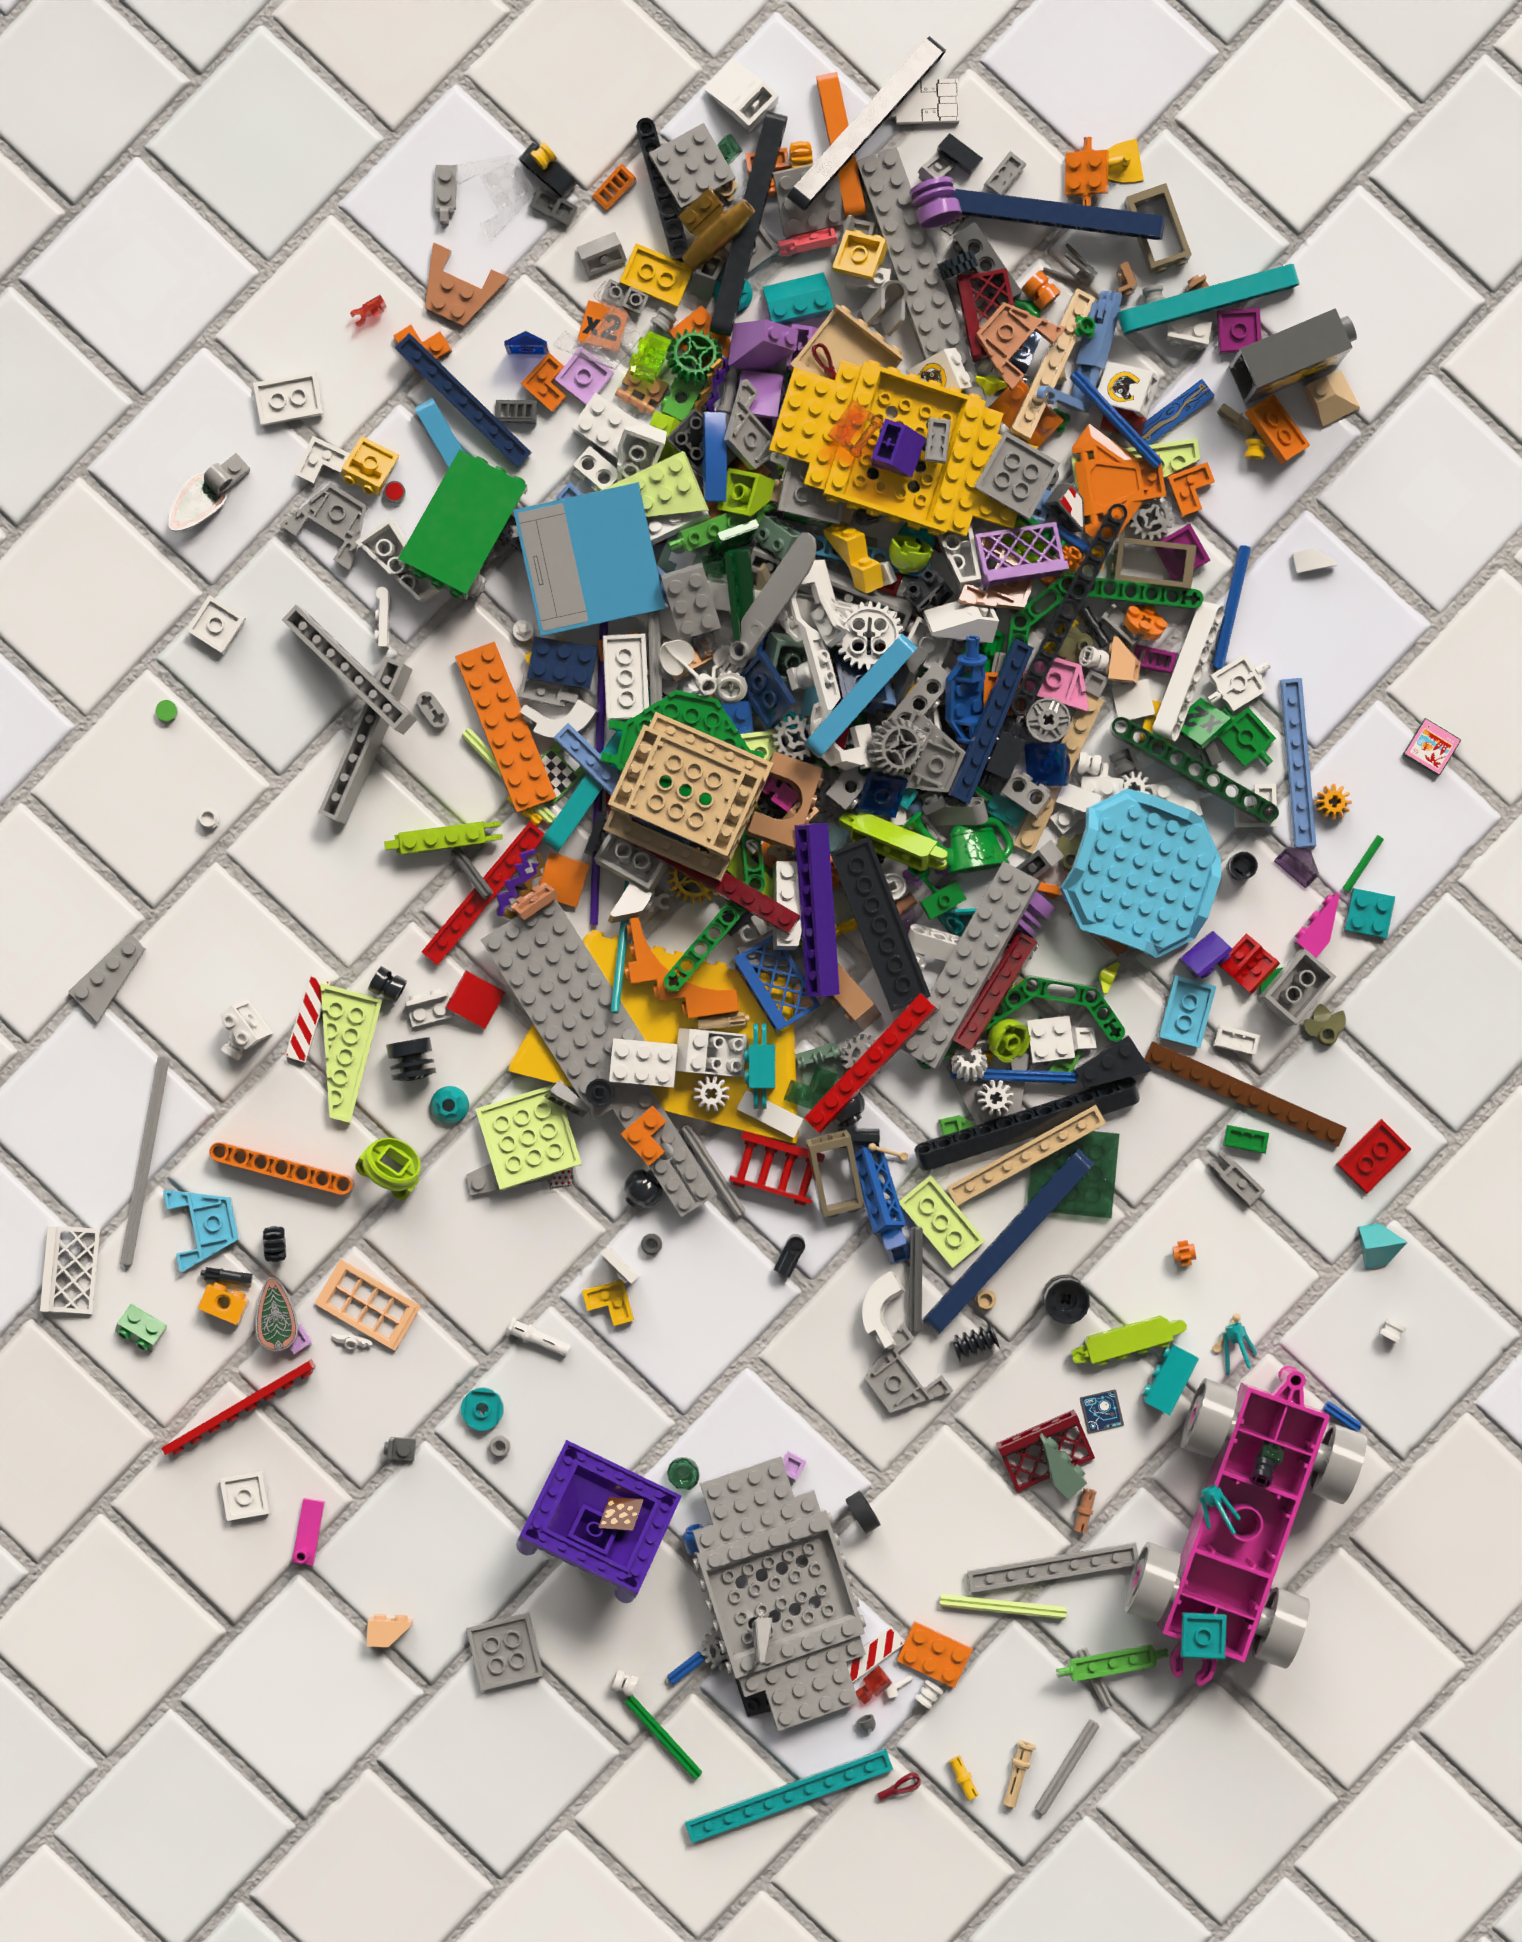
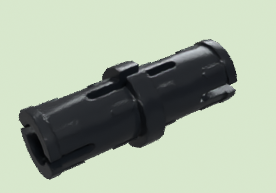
(1094, 627)

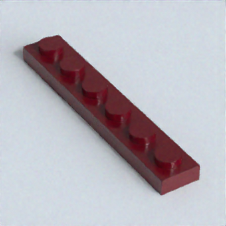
(995, 991)

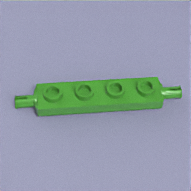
(707, 530)
(1112, 1662)

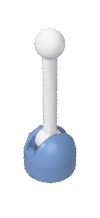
(917, 806)

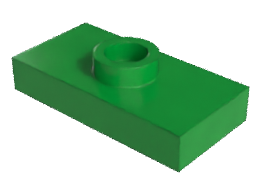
(942, 900)
(1246, 1139)

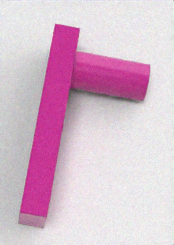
(308, 1531)

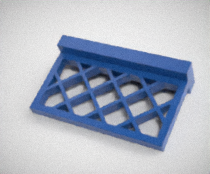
(763, 996)

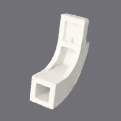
(578, 718)
(874, 1306)

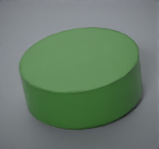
(166, 710)

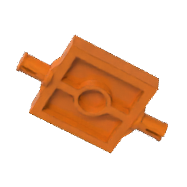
(1086, 172)

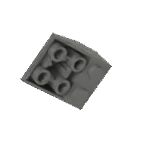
(688, 438)

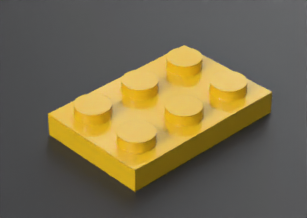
(656, 275)

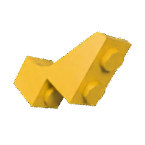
(852, 548)

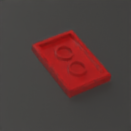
(1373, 1156)

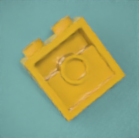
(860, 254)
(369, 466)

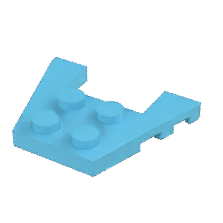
(212, 1224)

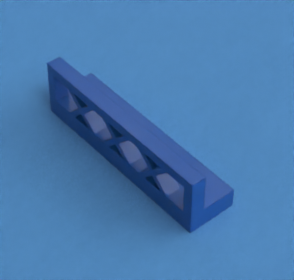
(873, 1189)

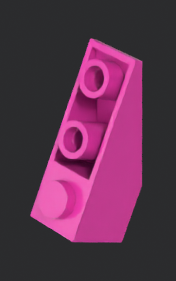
(1319, 930)

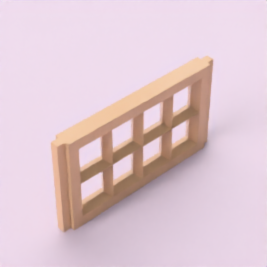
(402, 1324)

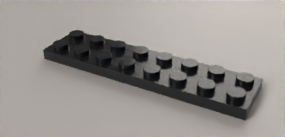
(879, 923)

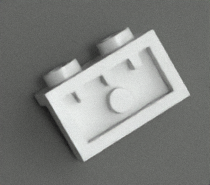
(1189, 332)
(830, 621)
(428, 1008)

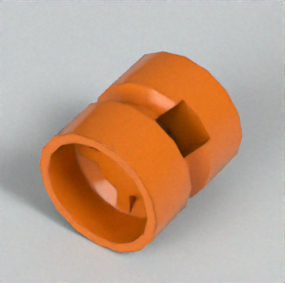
(1040, 290)

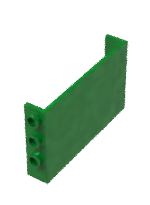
(462, 524)

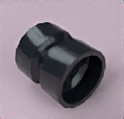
(1241, 866)
(388, 985)
(600, 1092)

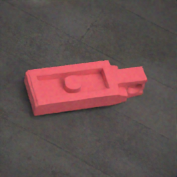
(808, 241)

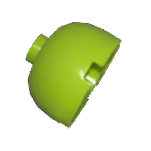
(908, 554)
(1008, 1039)

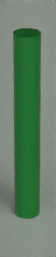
(1363, 863)

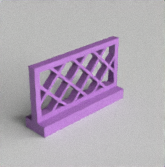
(1021, 572)

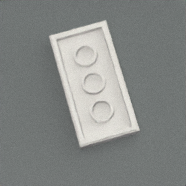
(625, 675)

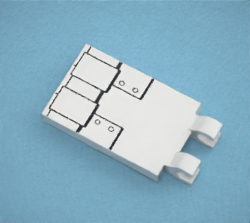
(930, 103)

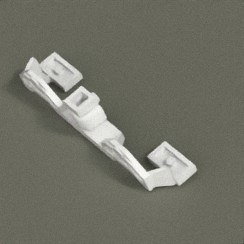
(819, 673)

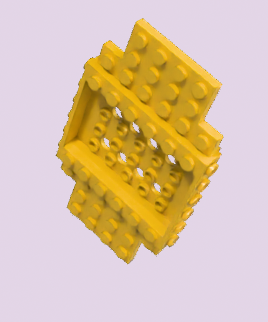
(946, 490)

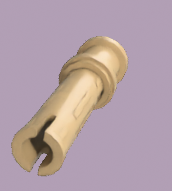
(1021, 1763)

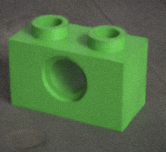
(681, 410)

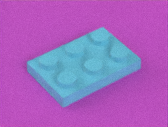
(1187, 1011)

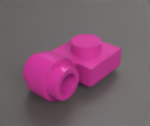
(783, 796)

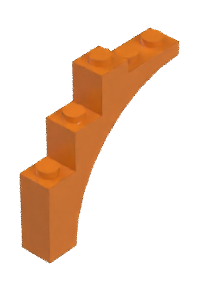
(647, 968)

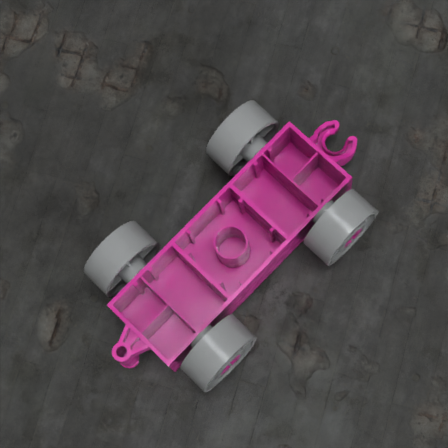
(1236, 1571)

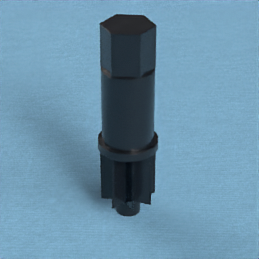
(227, 1276)

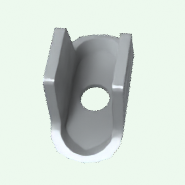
(888, 314)

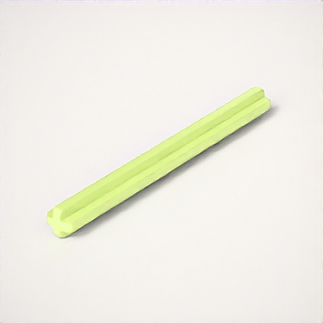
(484, 751)
(1003, 1606)

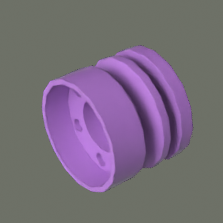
(935, 202)
(1037, 908)

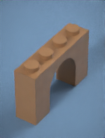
(804, 780)

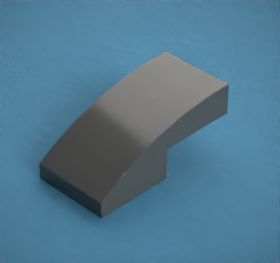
(553, 206)

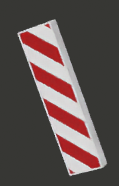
(306, 1020)
(875, 1651)

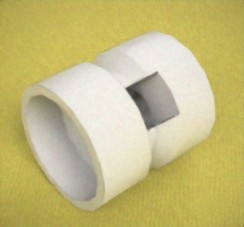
(896, 884)

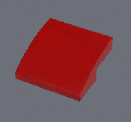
(1249, 964)
(475, 999)

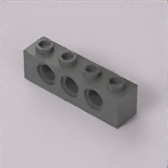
(974, 237)

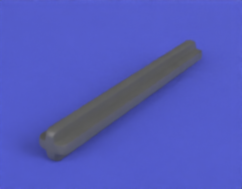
(915, 1281)

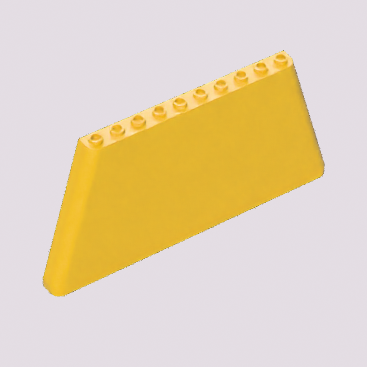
(661, 1022)

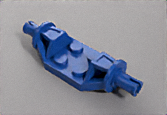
(966, 692)

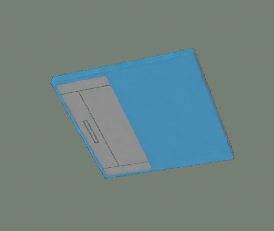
(589, 559)

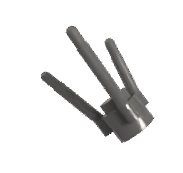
(1086, 273)

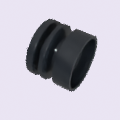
(411, 1059)
(1074, 1308)

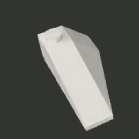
(638, 449)

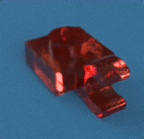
(372, 307)
(875, 1684)

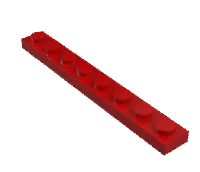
(474, 903)
(870, 1063)
(232, 1412)

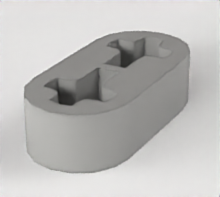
(429, 712)

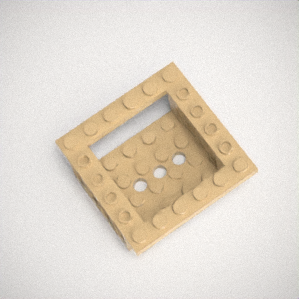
(706, 765)

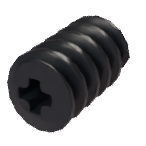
(975, 1342)

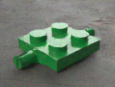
(1247, 737)

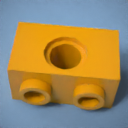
(211, 1303)

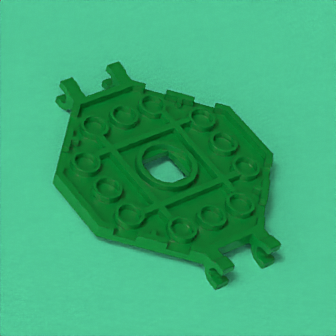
(687, 708)

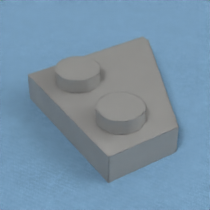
(754, 958)

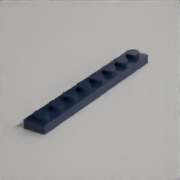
(463, 400)
(991, 721)

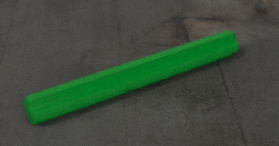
(663, 1737)

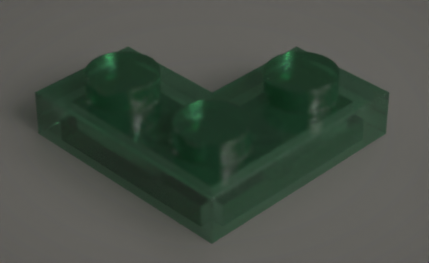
(810, 1095)

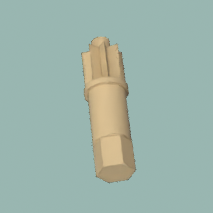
(720, 1021)

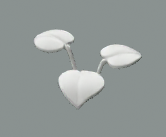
(678, 654)

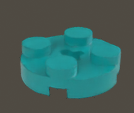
(491, 1400)

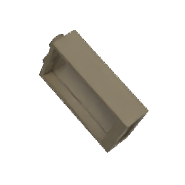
(1150, 195)
(1189, 563)
(826, 1143)

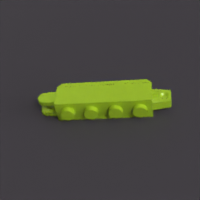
(443, 838)
(895, 841)
(1128, 1339)

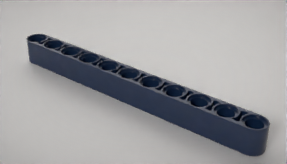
(1061, 214)
(1008, 1241)

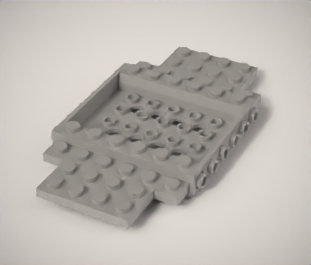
(754, 1529)

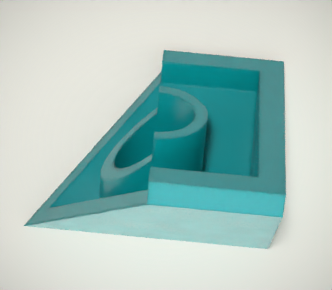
(956, 920)
(1379, 1245)

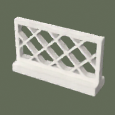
(50, 1269)

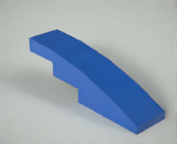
(714, 457)

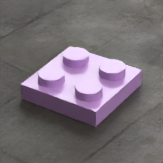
(583, 378)

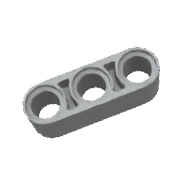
(959, 813)

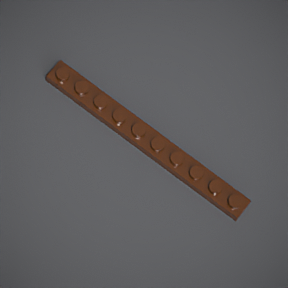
(1245, 1094)

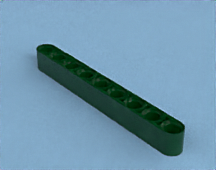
(1204, 770)

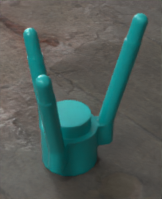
(1235, 1333)
(1213, 1497)

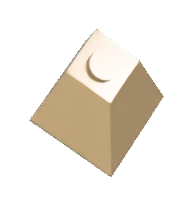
(1331, 398)

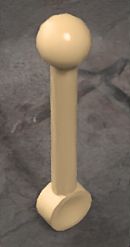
(903, 1155)
(1217, 1347)

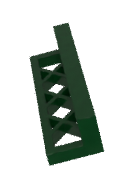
(739, 586)

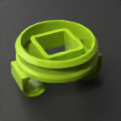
(400, 1183)

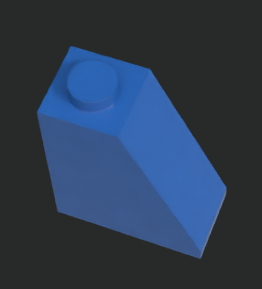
(895, 1243)

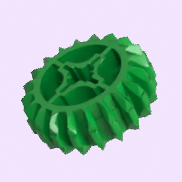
(678, 363)

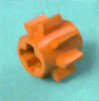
(1073, 557)
(1184, 1253)

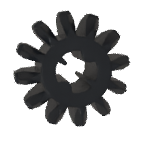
(274, 1244)

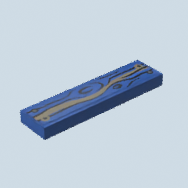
(1176, 411)

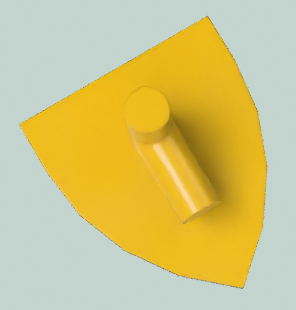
(1125, 162)

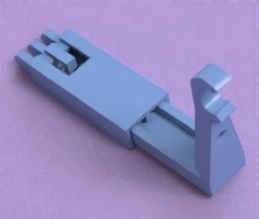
(1092, 353)

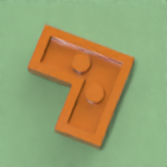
(435, 344)
(540, 383)
(1185, 485)
(640, 1133)

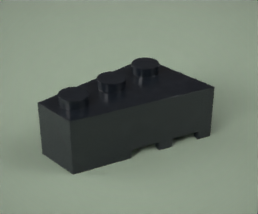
(1112, 1064)

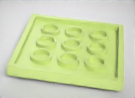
(527, 1138)

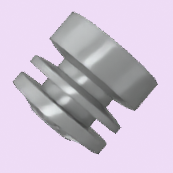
(1034, 721)

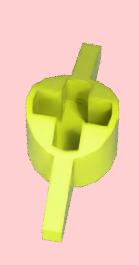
(990, 384)
(1107, 976)

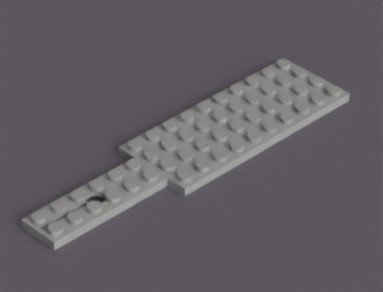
(572, 1012)

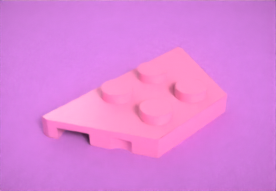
(1062, 683)

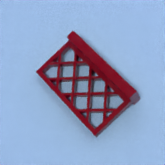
(969, 310)
(1031, 1437)

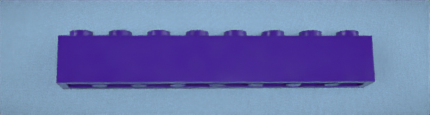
(817, 909)

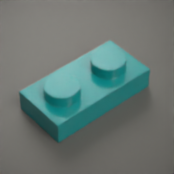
(1004, 810)

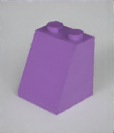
(761, 345)
(767, 402)

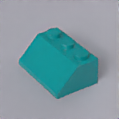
(798, 299)
(1169, 1378)

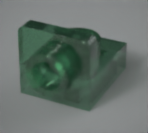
(729, 148)
(1271, 1451)

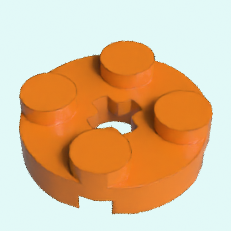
(1145, 621)

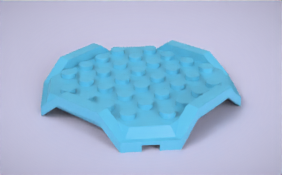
(1143, 873)

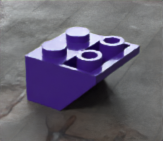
(897, 449)
(1205, 955)

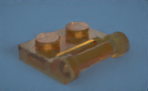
(848, 425)

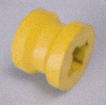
(543, 156)
(1255, 449)

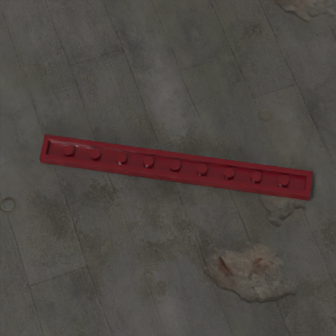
(739, 894)

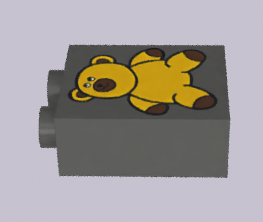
(1292, 355)

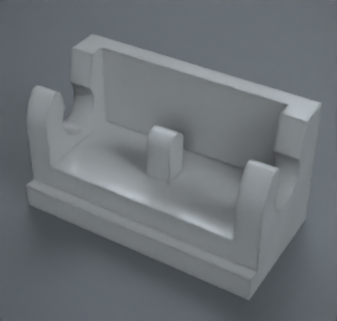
(1114, 620)

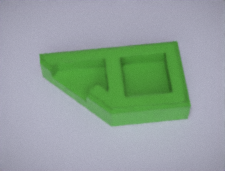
(1066, 1065)
(954, 1124)

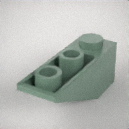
(1063, 1473)

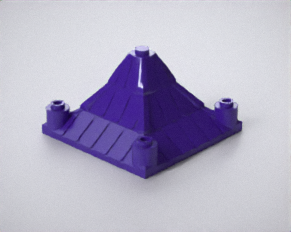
(570, 1513)

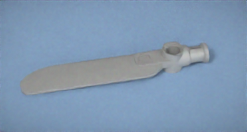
(771, 601)

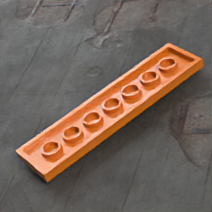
(505, 727)

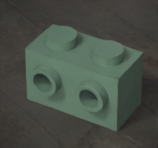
(775, 536)

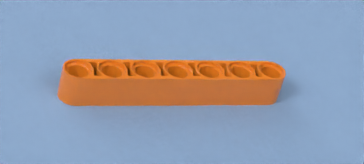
(836, 123)
(271, 1168)

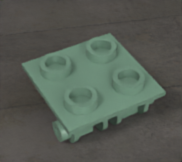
(825, 1057)

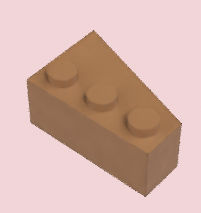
(854, 1001)

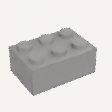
(690, 601)
(1297, 987)

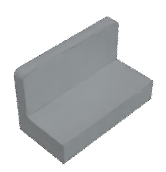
(601, 254)

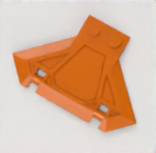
(1112, 479)

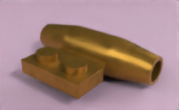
(712, 226)

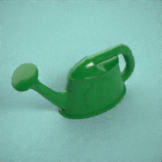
(971, 846)

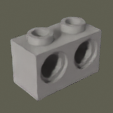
(1023, 798)

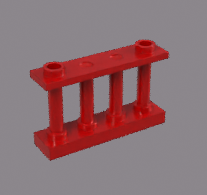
(771, 1147)

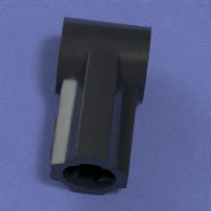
(862, 1137)
(789, 1256)

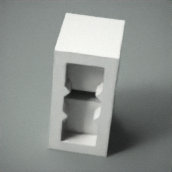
(601, 467)

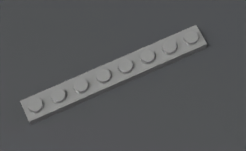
(1052, 1567)

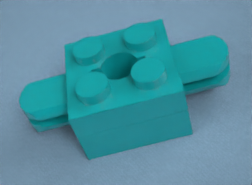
(761, 1065)

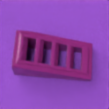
(1174, 658)

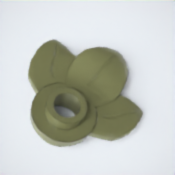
(1071, 646)
(1069, 849)
(1325, 1021)

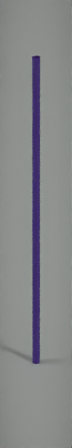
(600, 730)

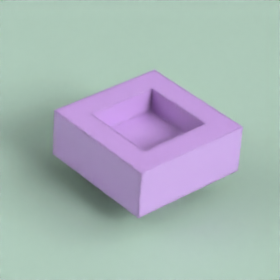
(301, 1341)
(793, 1464)

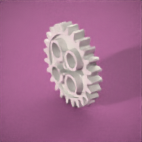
(884, 636)

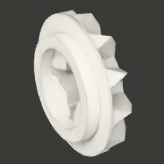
(739, 689)

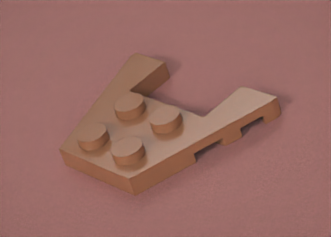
(454, 297)
(1007, 332)
(1007, 595)

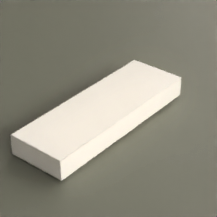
(772, 1116)

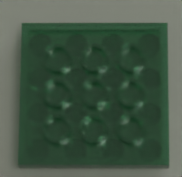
(1095, 1190)

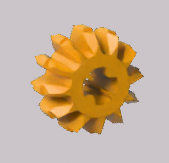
(800, 154)
(1338, 808)

